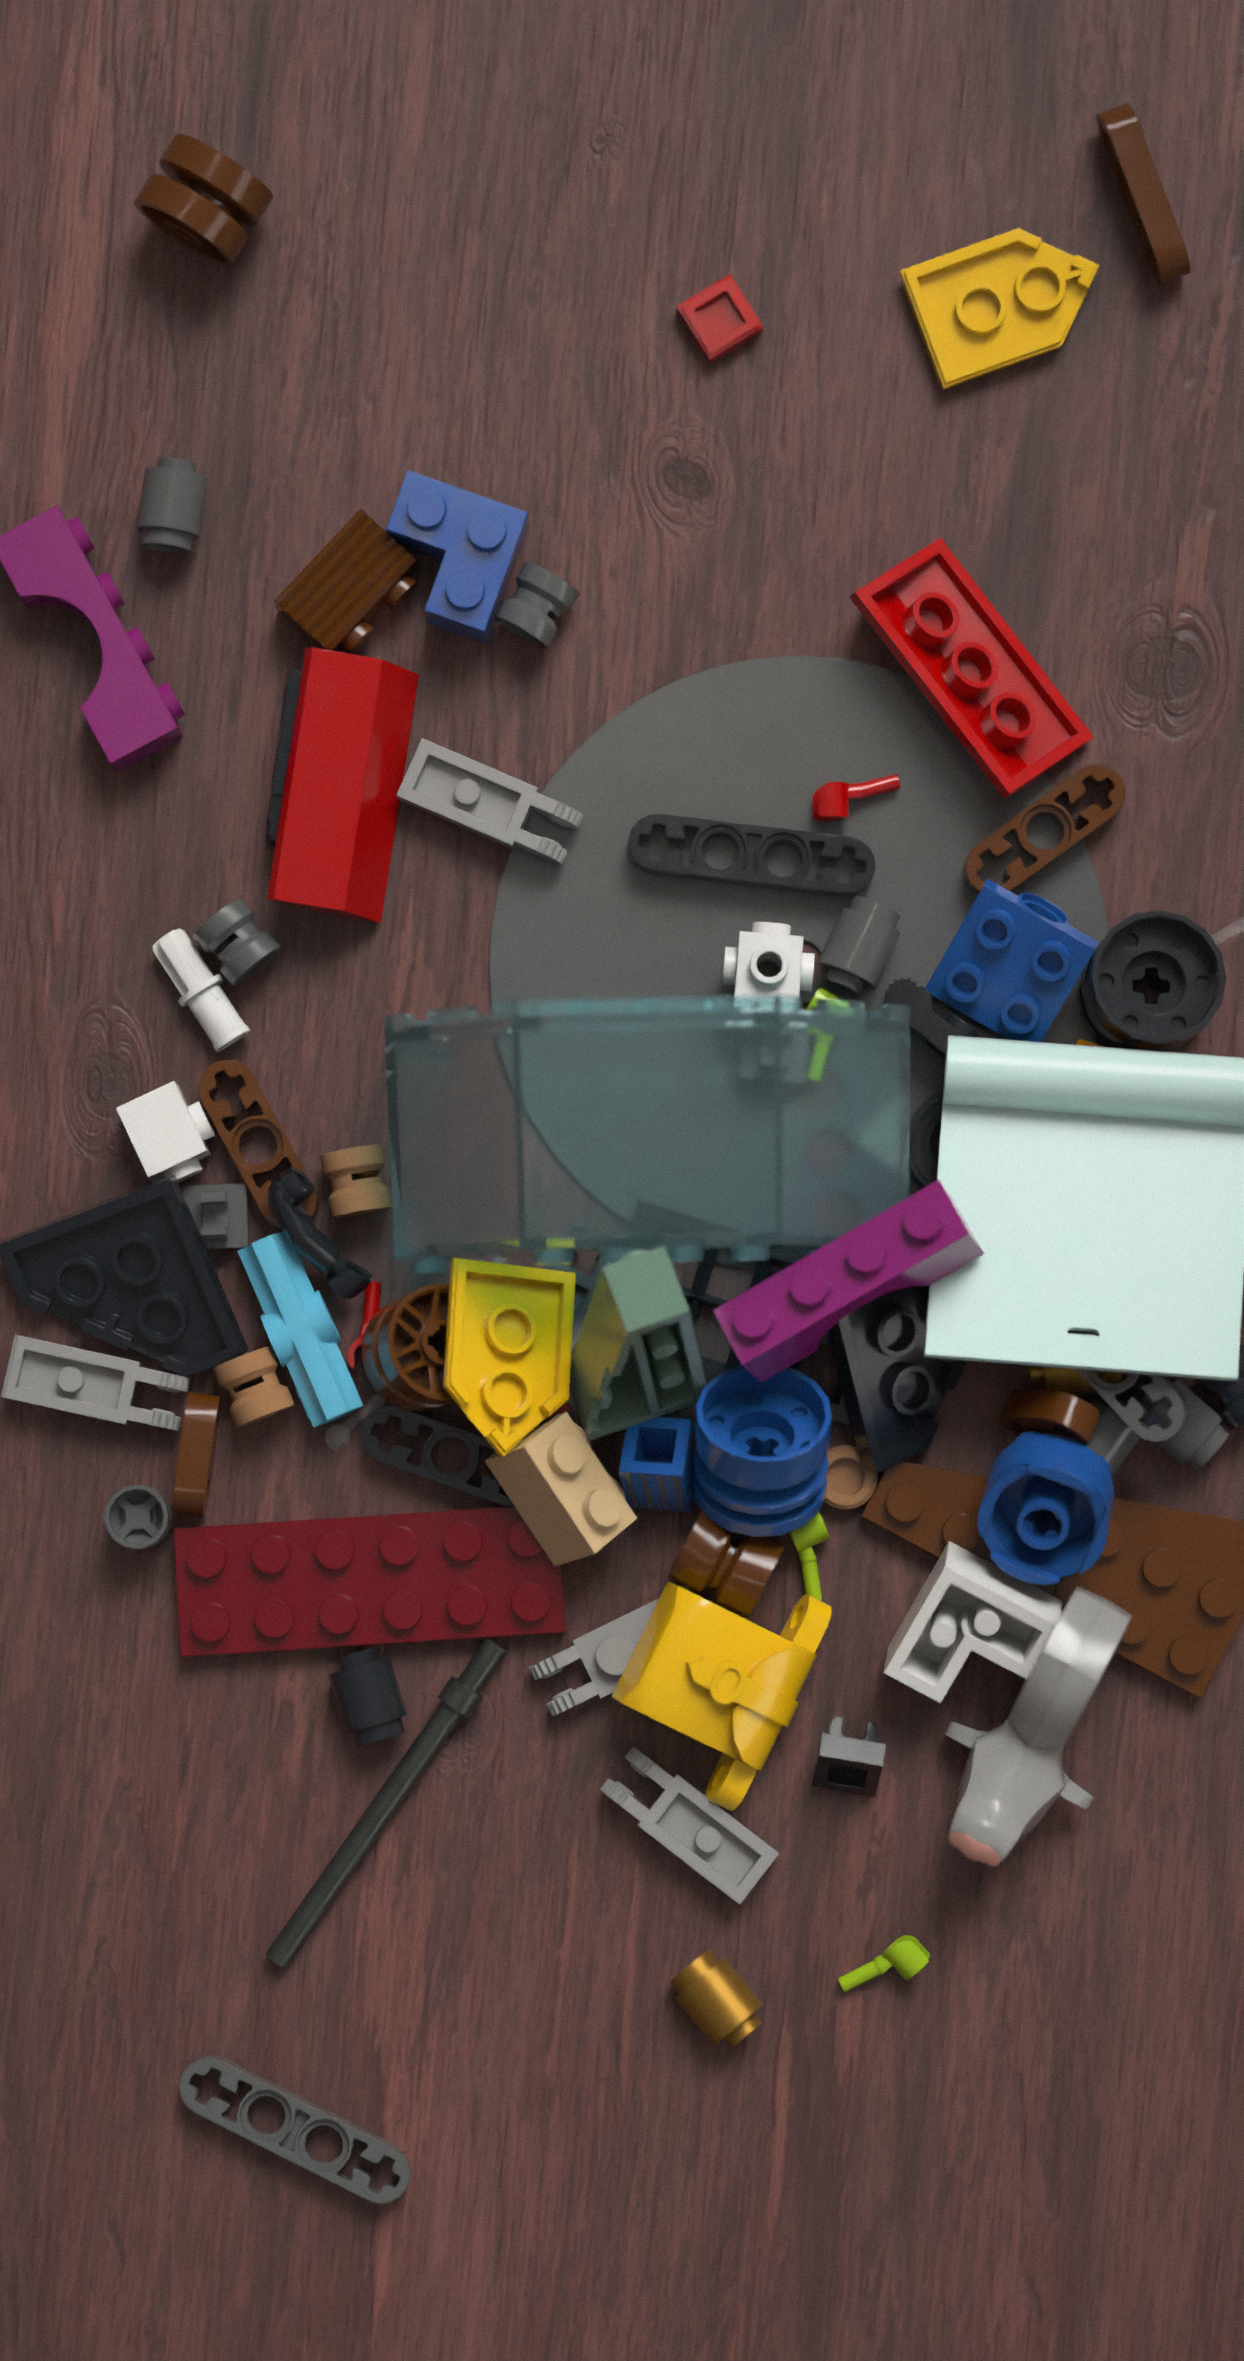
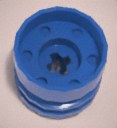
(761, 1451)

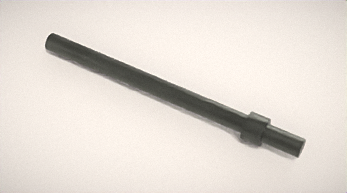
(458, 1699)

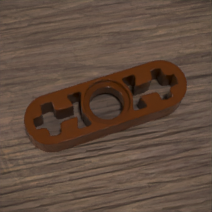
(1143, 193)
(1073, 791)
(221, 1111)

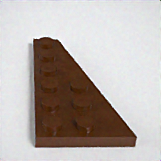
(1159, 1563)

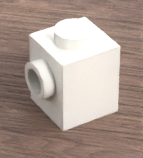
(167, 1132)

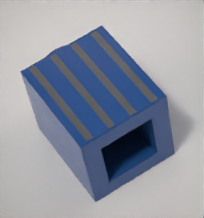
(659, 1464)

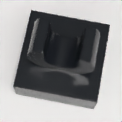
(849, 1762)

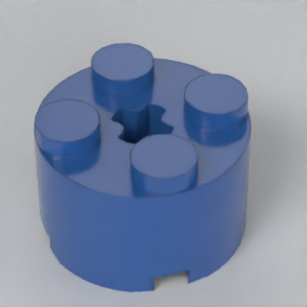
(1046, 1508)

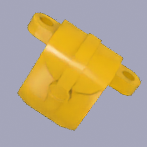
(722, 1680)

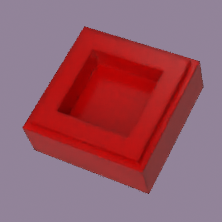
(719, 318)

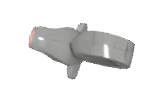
(1018, 1766)

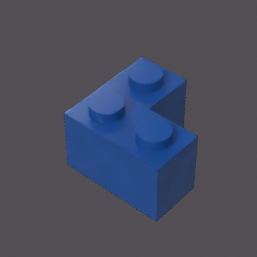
(474, 542)

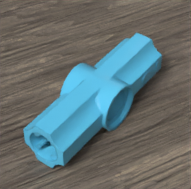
(300, 1329)

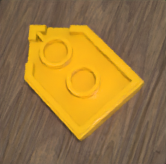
(995, 303)
(508, 1346)

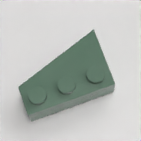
(635, 1347)

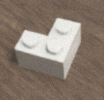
(965, 1609)

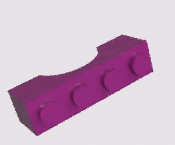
(51, 569)
(895, 1250)

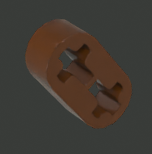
(1049, 1414)
(196, 1453)

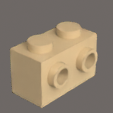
(562, 1490)

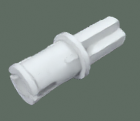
(200, 989)

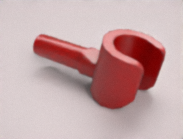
(833, 798)
(371, 1307)

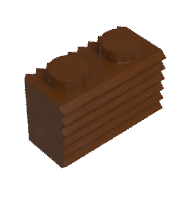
(348, 586)

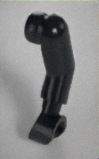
(286, 1202)

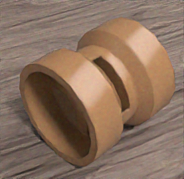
(358, 1196)
(259, 1400)

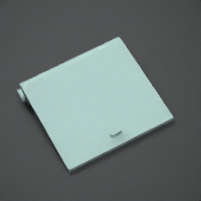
(1099, 1208)

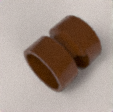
(726, 1562)

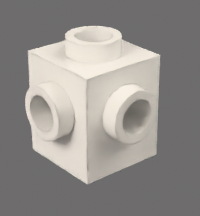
(774, 944)

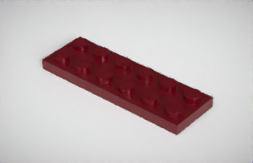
(363, 1581)

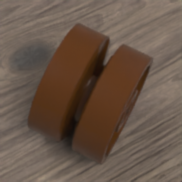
(203, 199)
(407, 1349)

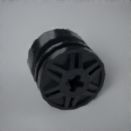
(1178, 962)

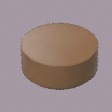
(846, 1479)

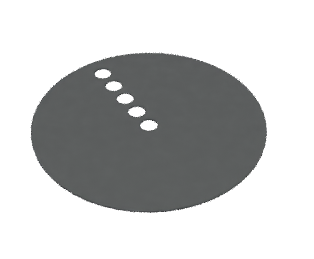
(753, 750)

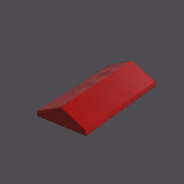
(972, 668)
(343, 784)

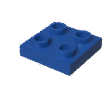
(1012, 963)

